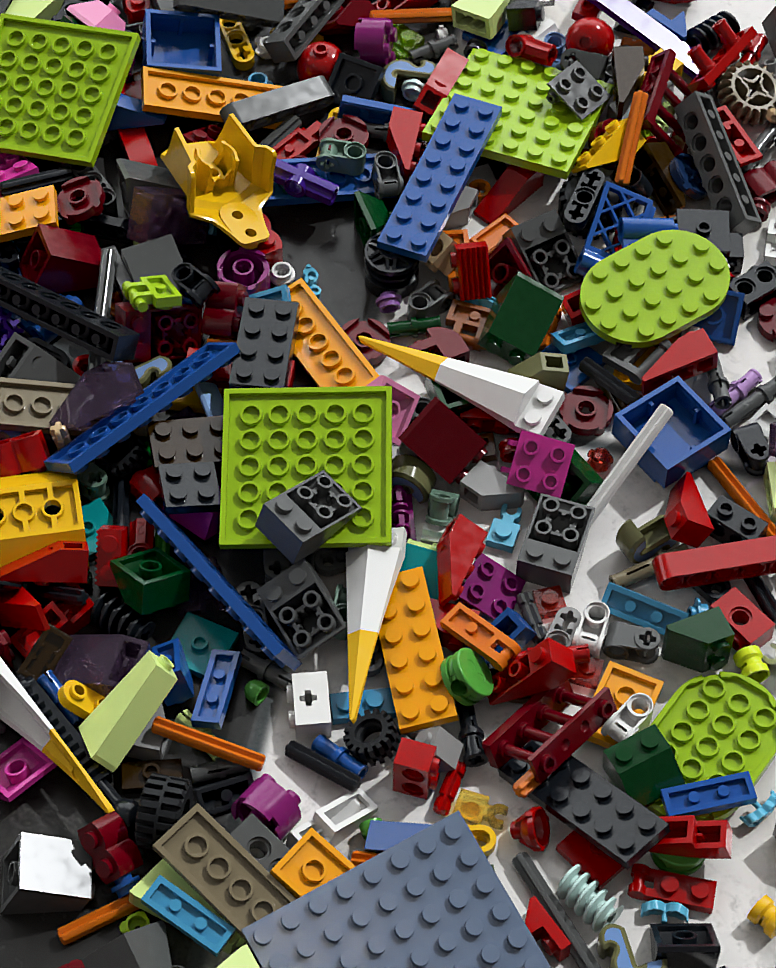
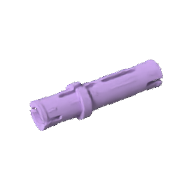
(739, 389)

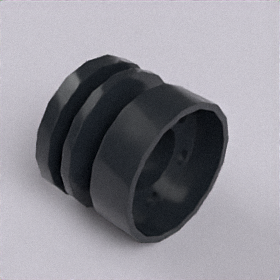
(389, 271)

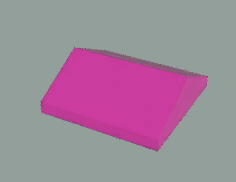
(21, 768)

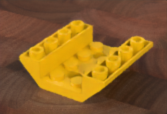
(26, 523)

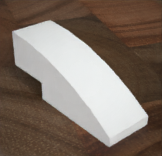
(337, 818)

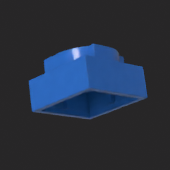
(182, 41)
(686, 440)

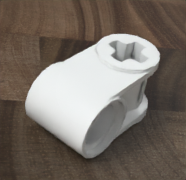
(592, 631)
(627, 722)

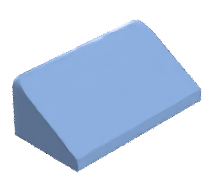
(210, 398)

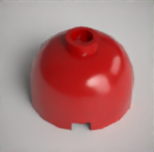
(590, 36)
(317, 60)

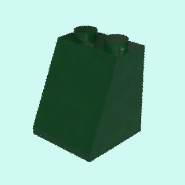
(519, 319)

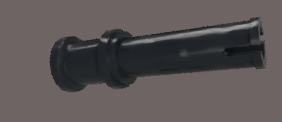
(470, 736)

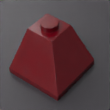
(347, 16)

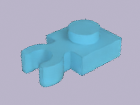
(504, 531)

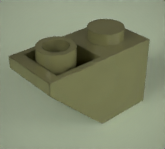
(548, 368)

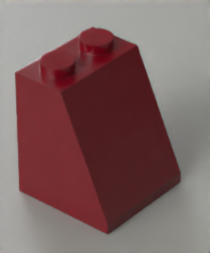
(61, 259)
(444, 441)

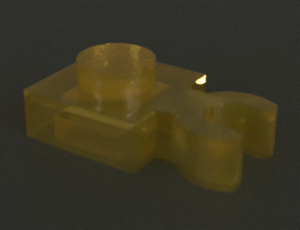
(476, 809)

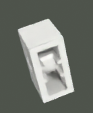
(312, 690)

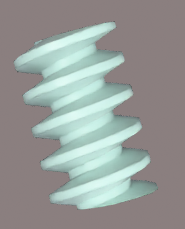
(586, 899)

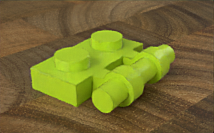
(152, 290)

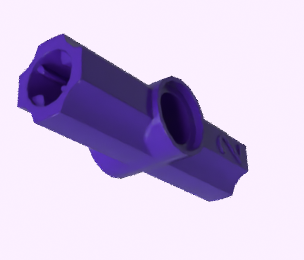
(302, 181)

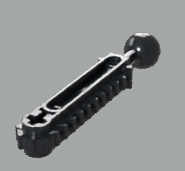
(101, 776)

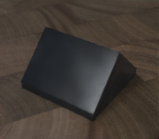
(685, 945)

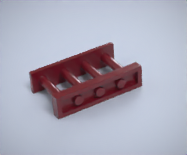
(655, 85)
(534, 715)

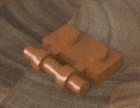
(469, 318)

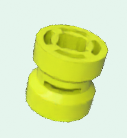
(750, 662)

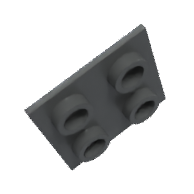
(577, 90)

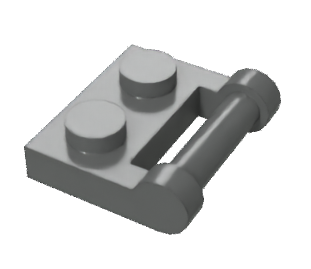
(624, 356)

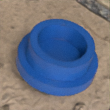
(124, 884)

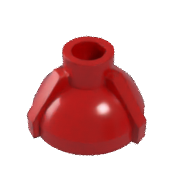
(532, 829)

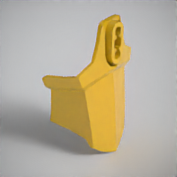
(225, 180)

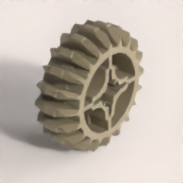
(735, 91)

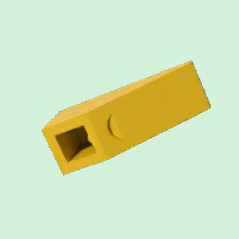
(605, 148)

